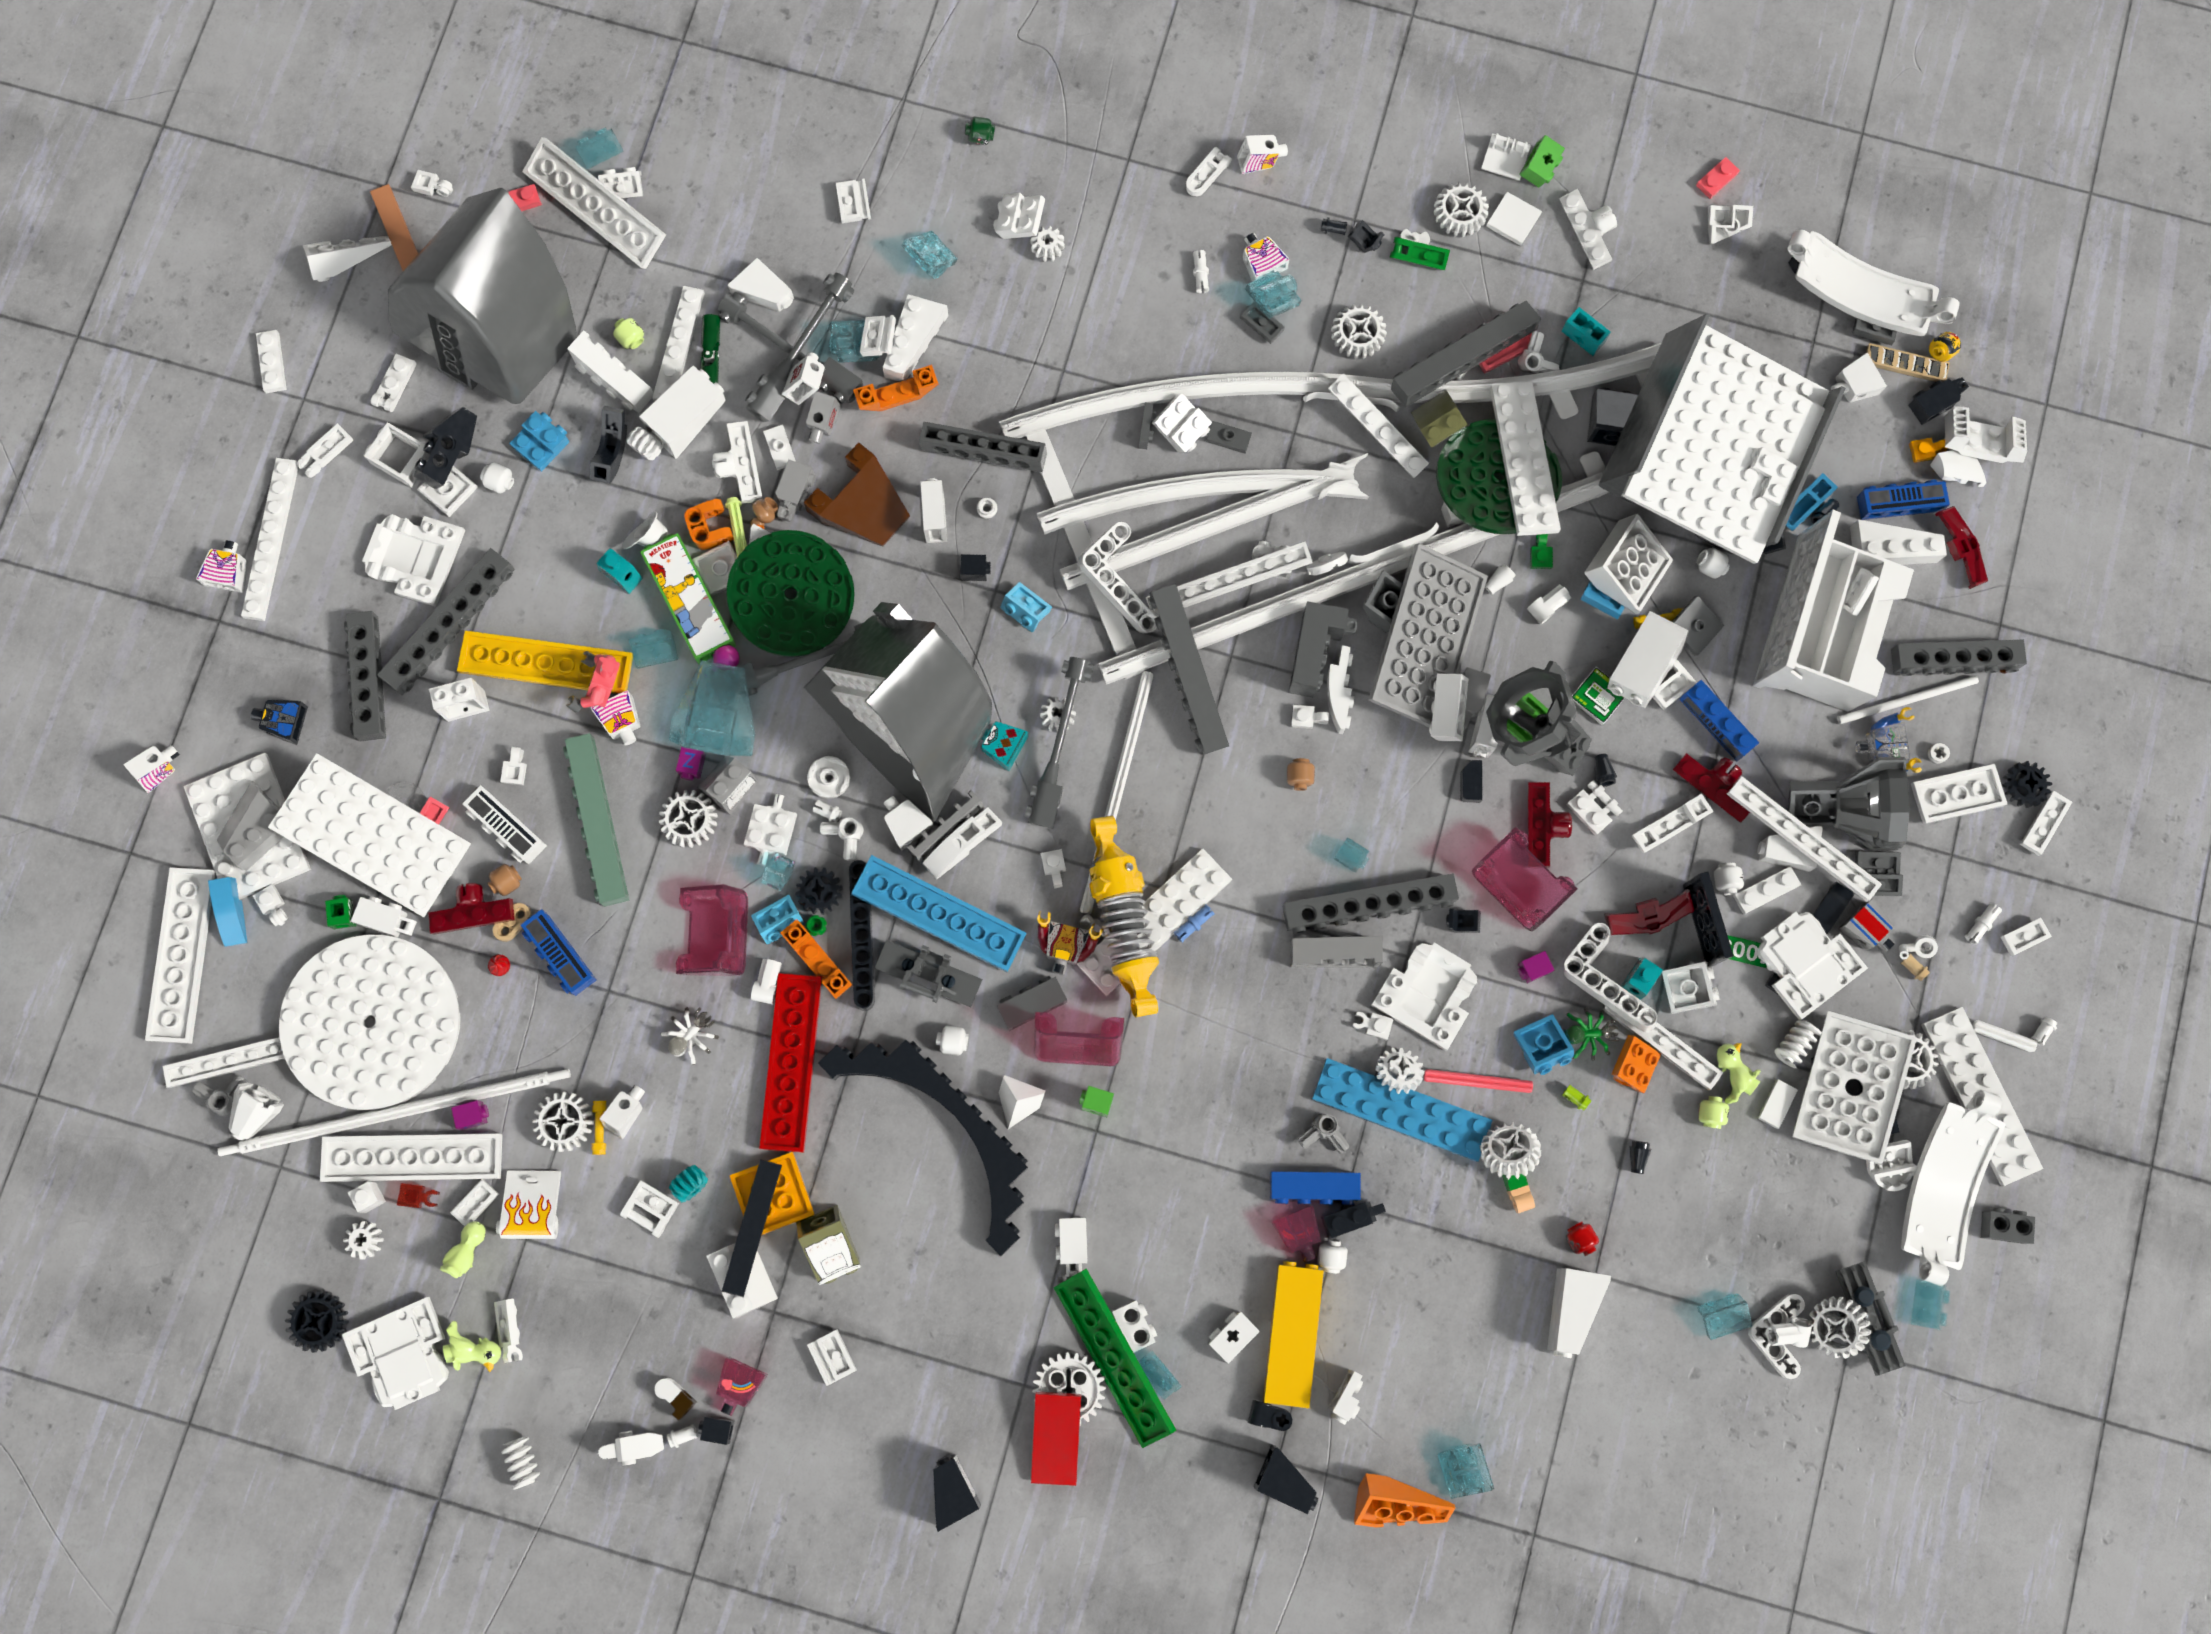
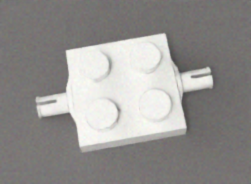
(770, 829)

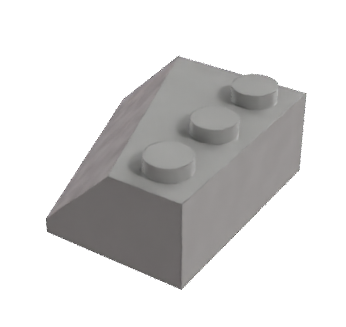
(247, 831)

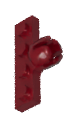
(1714, 783)
(1543, 822)
(471, 911)

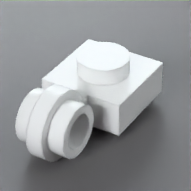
(427, 182)
(269, 901)

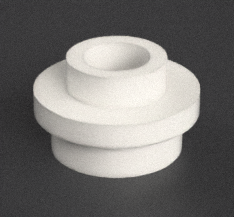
(986, 502)

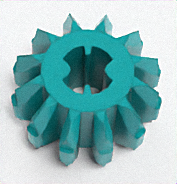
(688, 1183)

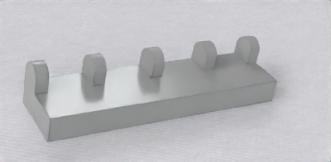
(947, 827)

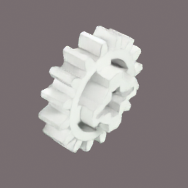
(1399, 1070)

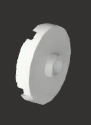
(1326, 563)
(828, 766)

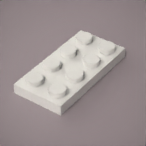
(1958, 794)

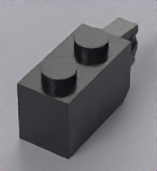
(1938, 399)
(1351, 1219)

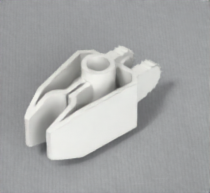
(632, 1447)

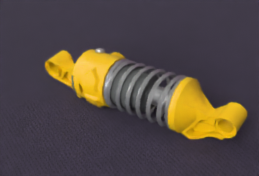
(1118, 893)

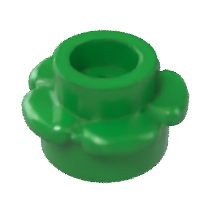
(815, 919)

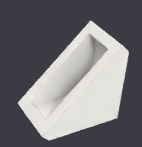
(1018, 1100)

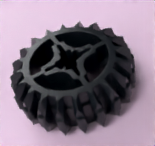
(305, 1307)

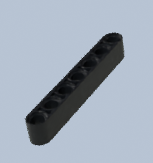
(861, 945)

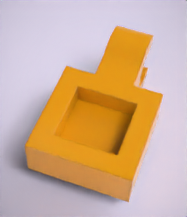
(1925, 449)

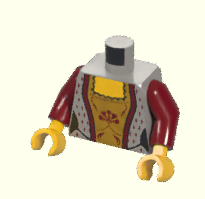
(1065, 943)

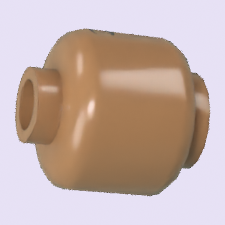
(1300, 774)
(504, 880)

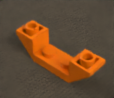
(898, 393)
(816, 958)

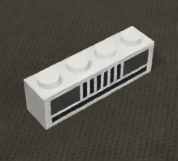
(504, 824)

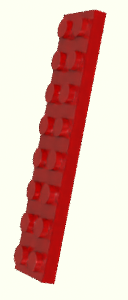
(791, 1063)

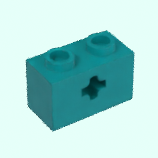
(1586, 331)

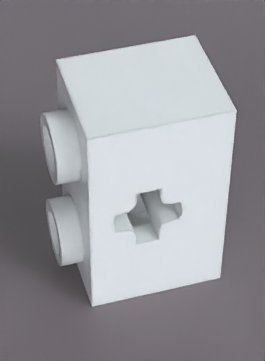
(1245, 1333)

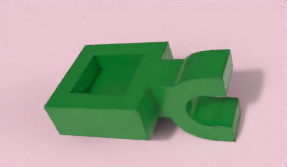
(1540, 555)

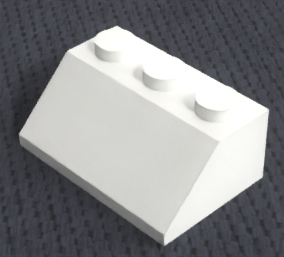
(759, 1287)

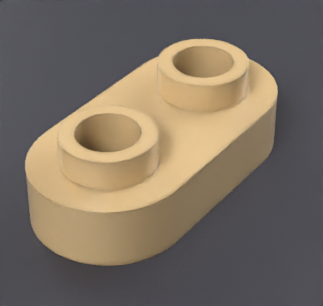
(514, 926)

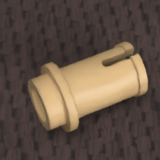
(1915, 967)

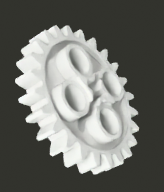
(1090, 1388)

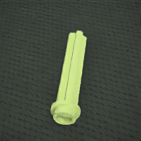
(733, 505)

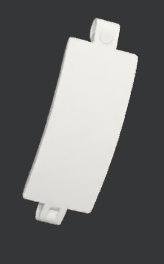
(1866, 290)
(1948, 1184)

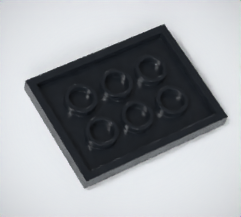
(1708, 920)

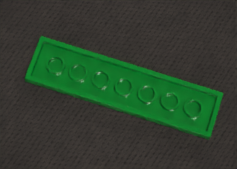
(1114, 1358)

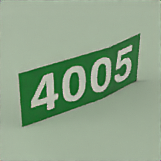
(1745, 951)

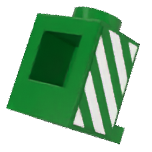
(333, 910)

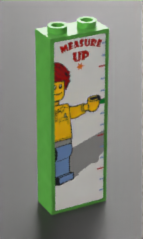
(687, 597)

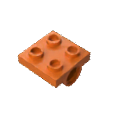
(1635, 1064)

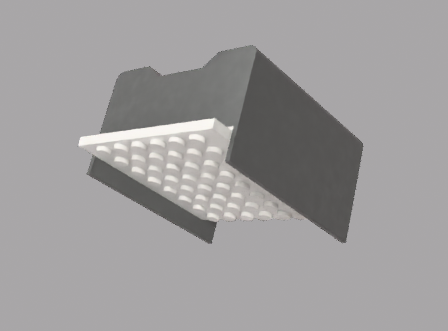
(1700, 429)

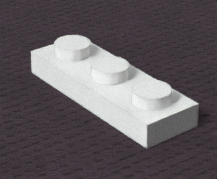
(271, 361)
(2046, 823)
(1767, 890)

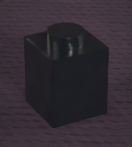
(974, 567)
(716, 1430)

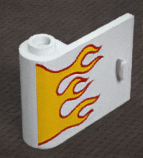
(530, 1205)

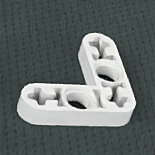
(1765, 1321)

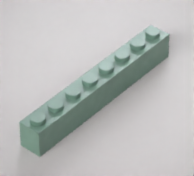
(596, 819)

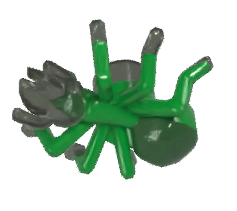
(1587, 1033)

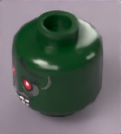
(980, 130)

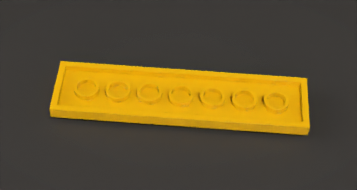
(536, 661)

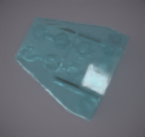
(715, 712)

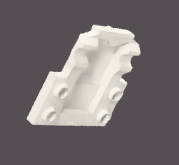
(413, 556)
(1808, 962)
(1428, 994)
(400, 1354)

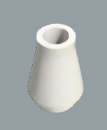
(1500, 578)

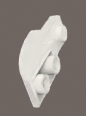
(1338, 696)
(960, 842)

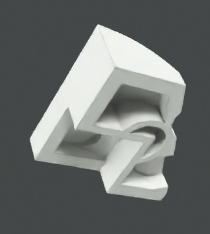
(1727, 221)
(1959, 468)

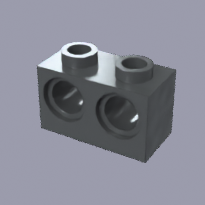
(2007, 1230)

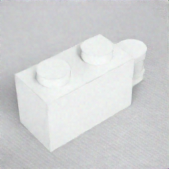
(382, 918)
(1072, 1243)

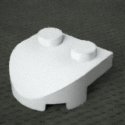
(1896, 1167)

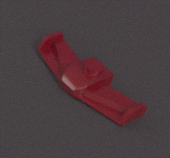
(1964, 546)
(1650, 915)

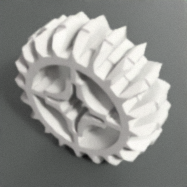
(1460, 220)
(1350, 320)
(696, 815)
(1922, 1070)
(562, 1132)
(1514, 1158)
(1846, 1333)

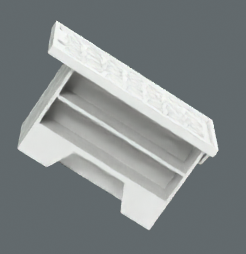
(1815, 641)

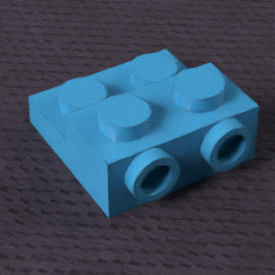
(540, 440)
(1601, 601)
(1544, 1045)

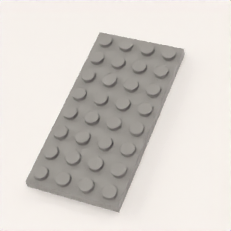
(1427, 632)

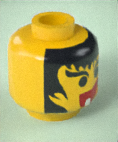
(1945, 346)

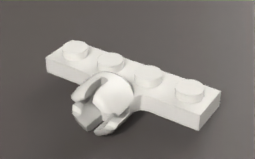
(1589, 227)
(739, 462)

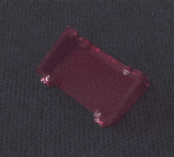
(1522, 881)
(715, 931)
(1075, 1047)

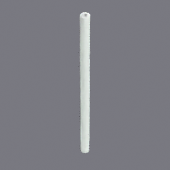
(1907, 699)

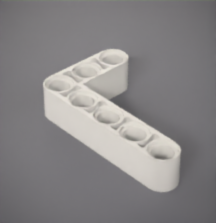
(1114, 580)
(1604, 983)

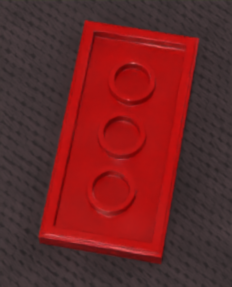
(1056, 1438)

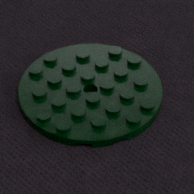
(1468, 480)
(784, 562)

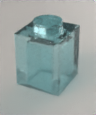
(1352, 855)
(778, 872)

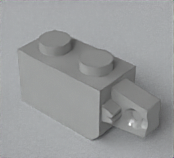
(793, 488)
(1476, 692)

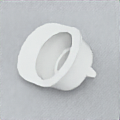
(647, 533)

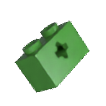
(1542, 161)
(1096, 1101)

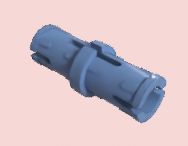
(1194, 923)

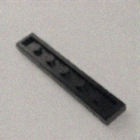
(1826, 913)
(751, 1228)

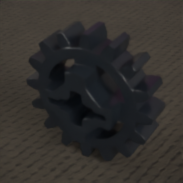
(2027, 783)
(828, 889)

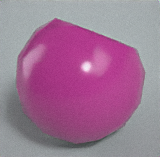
(726, 655)

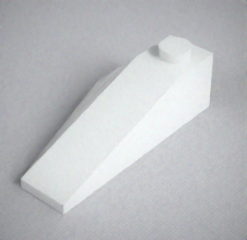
(330, 260)

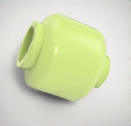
(628, 333)
(1713, 1112)

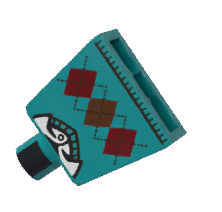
(617, 568)
(1003, 743)
(1642, 977)

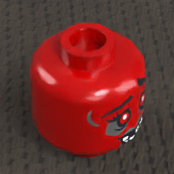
(1582, 1238)

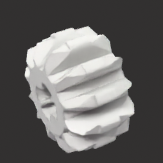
(1047, 251)
(644, 443)
(1048, 714)
(366, 1248)

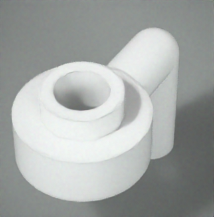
(1929, 952)

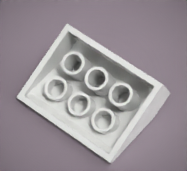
(1629, 564)

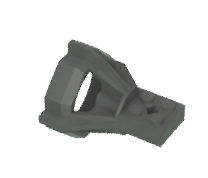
(1554, 733)
(1847, 804)

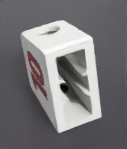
(806, 371)

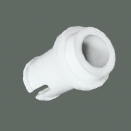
(827, 811)
(2044, 1030)
(682, 1435)

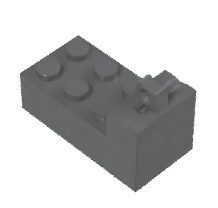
(1317, 627)

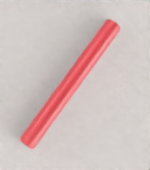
(1478, 1081)

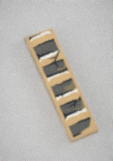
(1908, 363)

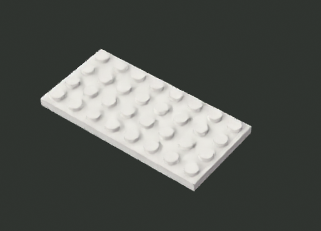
(369, 835)

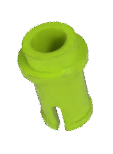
(1576, 1097)

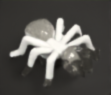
(689, 1036)

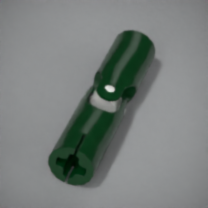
(710, 342)

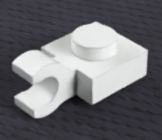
(1305, 717)
(514, 771)
(1054, 864)

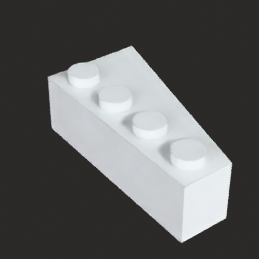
(914, 331)
(609, 373)
(1898, 543)

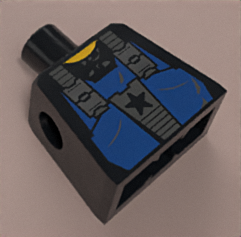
(281, 719)

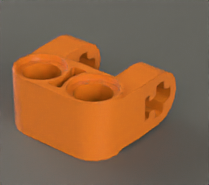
(705, 511)

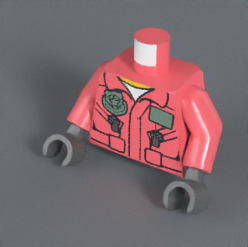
(600, 684)

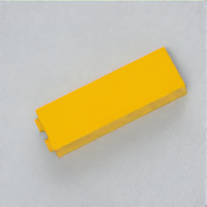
(1293, 1335)

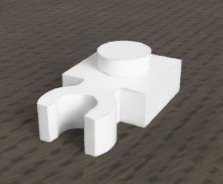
(1376, 1025)

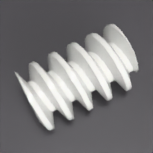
(1796, 1042)
(520, 1462)

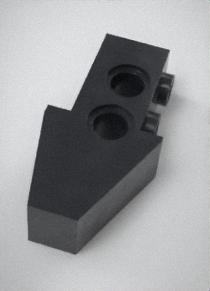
(457, 434)

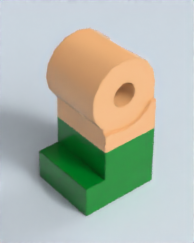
(1519, 1193)

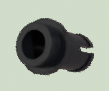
(1333, 226)

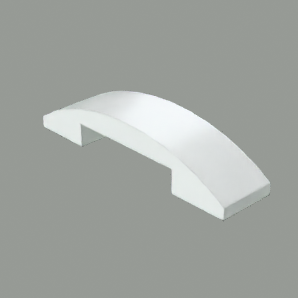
(1672, 823)

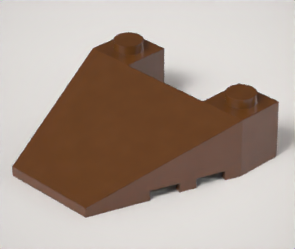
(866, 505)

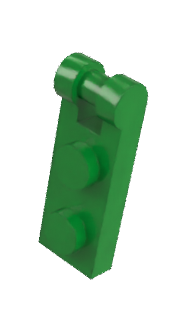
(1420, 253)

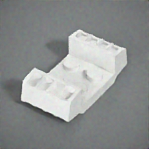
(1985, 440)

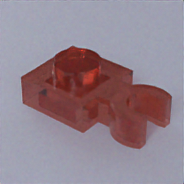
(414, 1195)

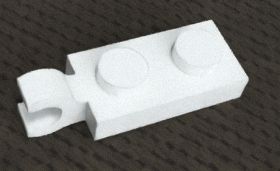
(507, 1329)

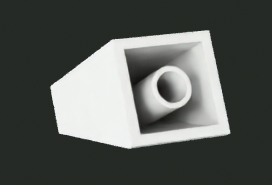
(683, 410)
(1648, 659)
(1574, 1309)

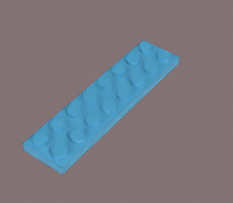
(938, 913)
(1408, 1114)

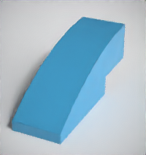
(1810, 500)
(228, 911)

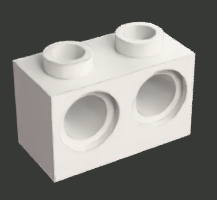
(1129, 1328)

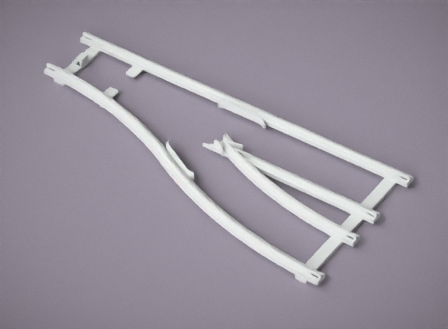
(1279, 487)

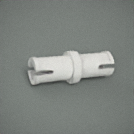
(1200, 271)
(1983, 923)

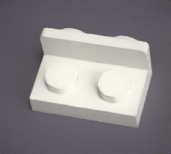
(623, 184)

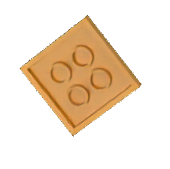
(790, 1197)

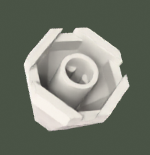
(252, 1110)

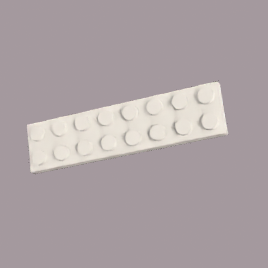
(594, 203)
(1525, 458)
(1166, 910)
(180, 956)
(1971, 1071)
(411, 1157)

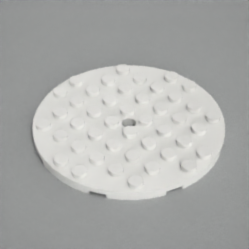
(326, 1029)

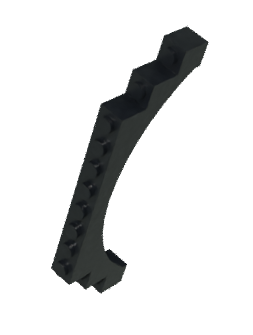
(910, 1068)

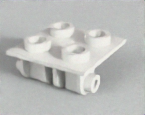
(1505, 156)

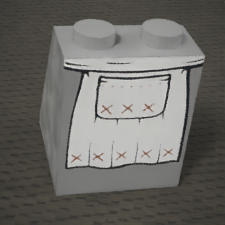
(728, 784)

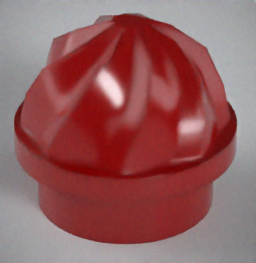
(499, 965)

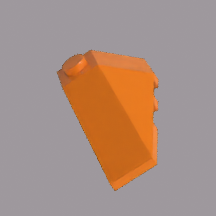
(1389, 1501)

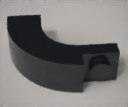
(611, 446)

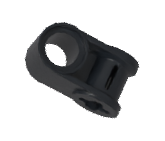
(1265, 1416)

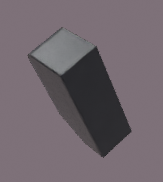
(1471, 782)

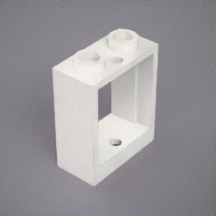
(383, 440)
(933, 511)
(452, 698)
(1482, 740)

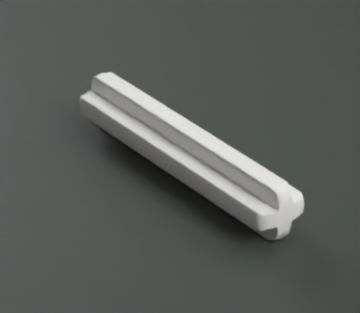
(2004, 1036)

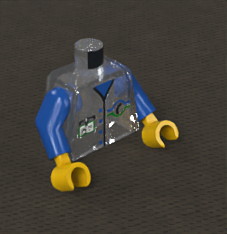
(1889, 739)

